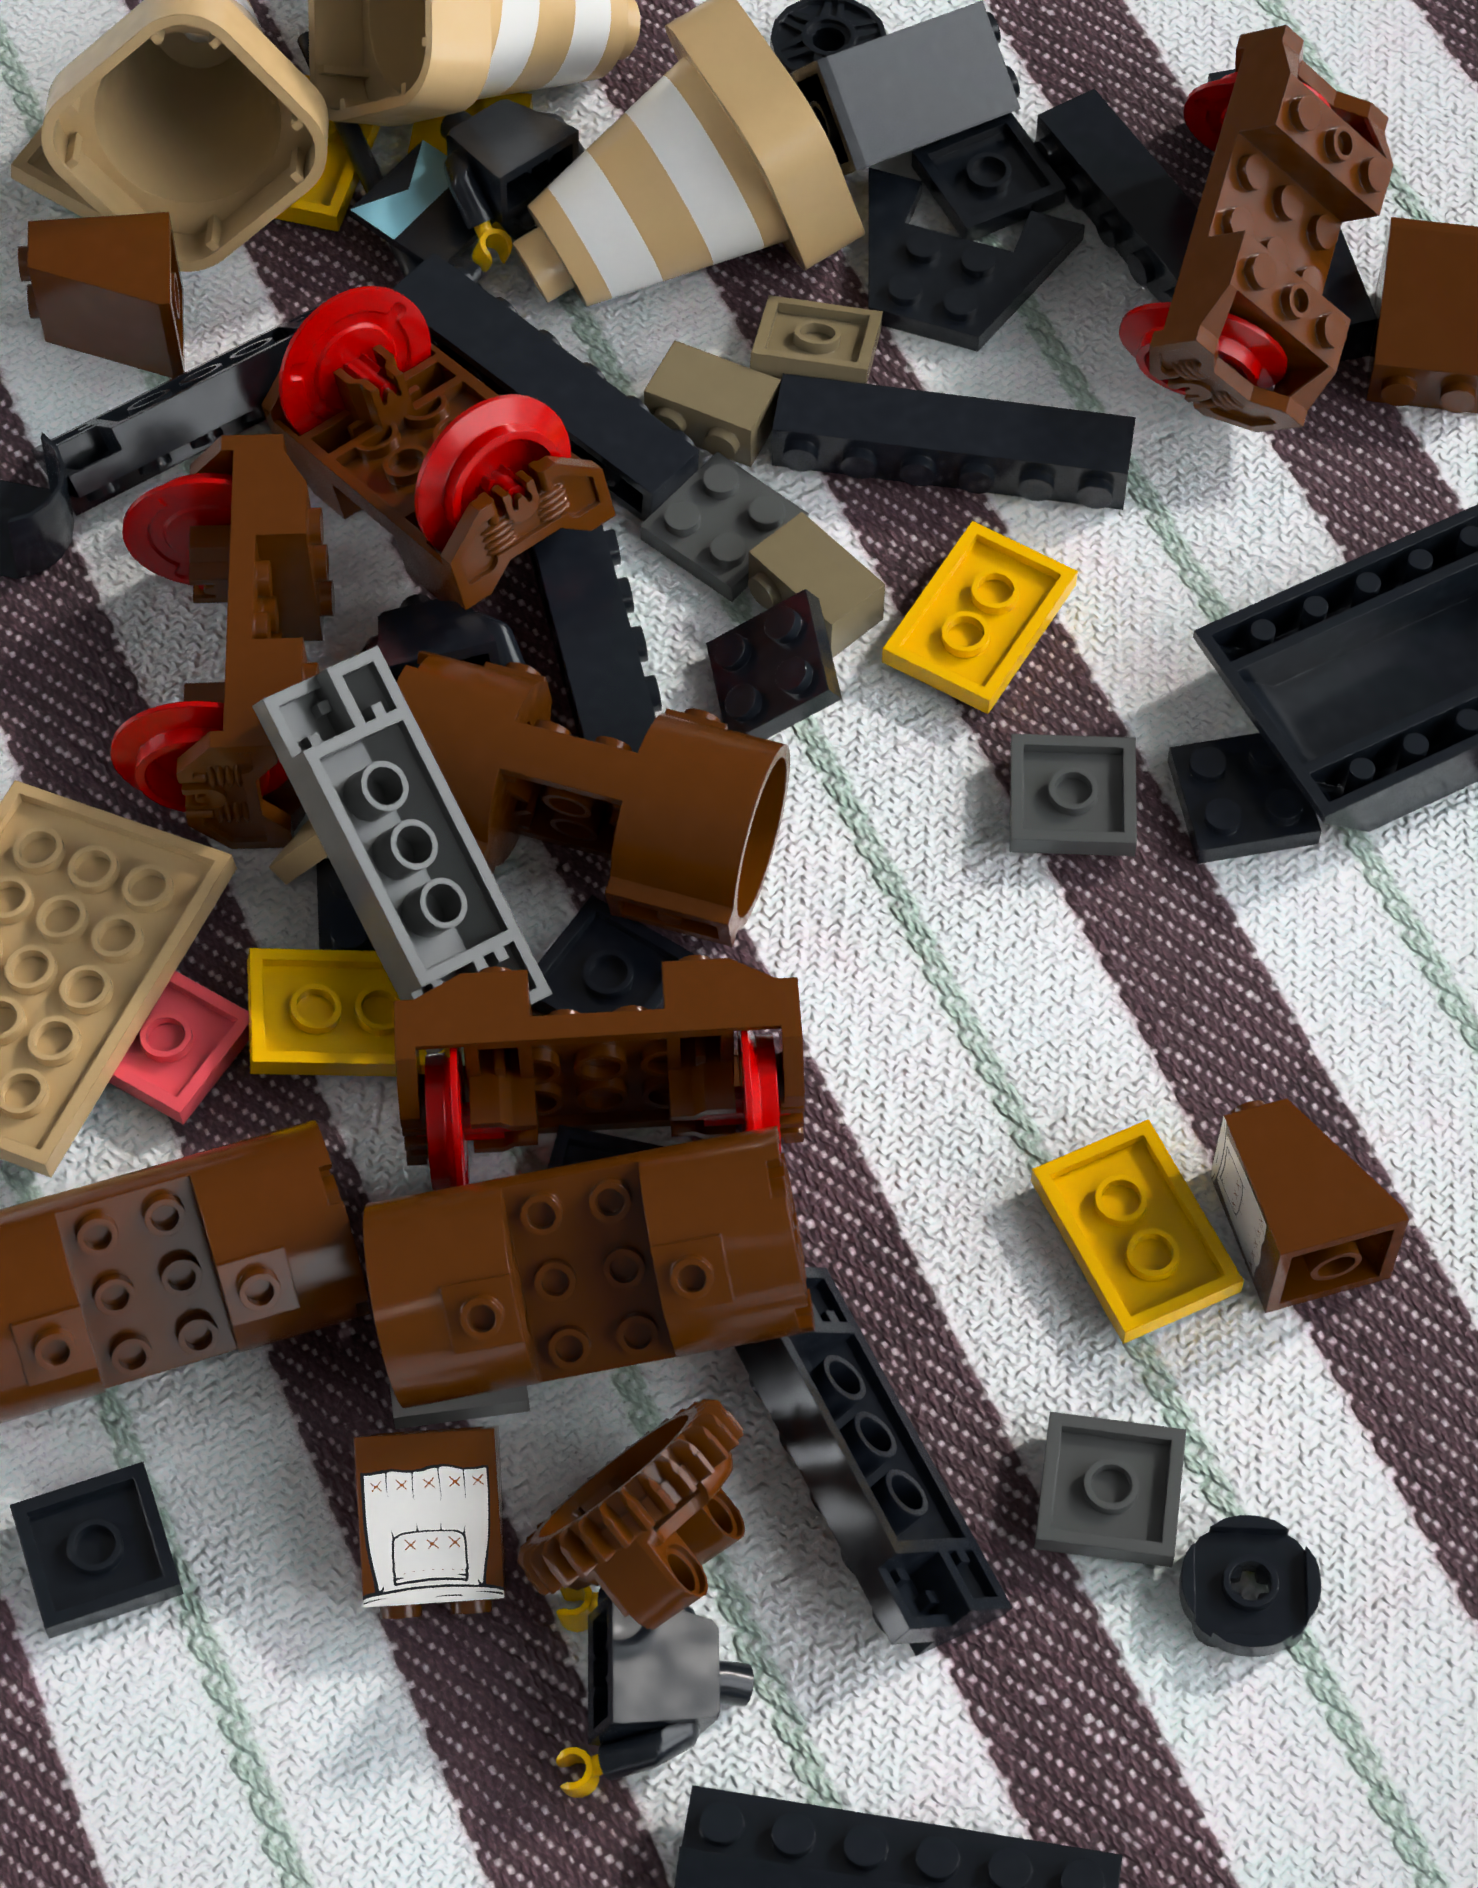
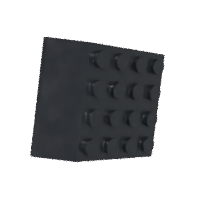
(1366, 675)

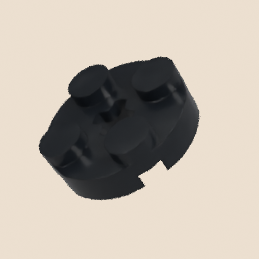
(1227, 1619)

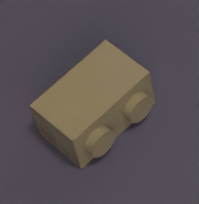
(714, 402)
(808, 558)

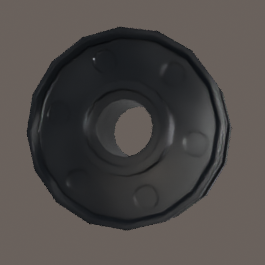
(821, 28)

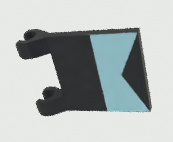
(418, 211)

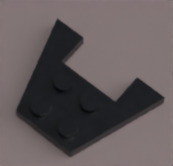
(947, 283)

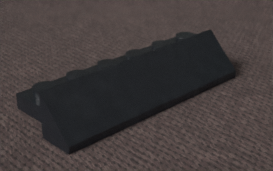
(171, 420)
(873, 1478)
(791, 1844)

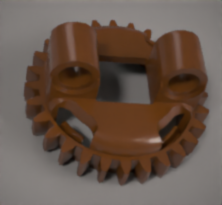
(646, 1519)

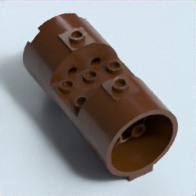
(680, 819)
(586, 1267)
(172, 1268)

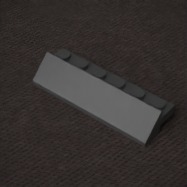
(393, 828)

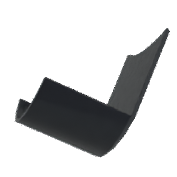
(35, 519)

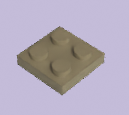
(816, 340)

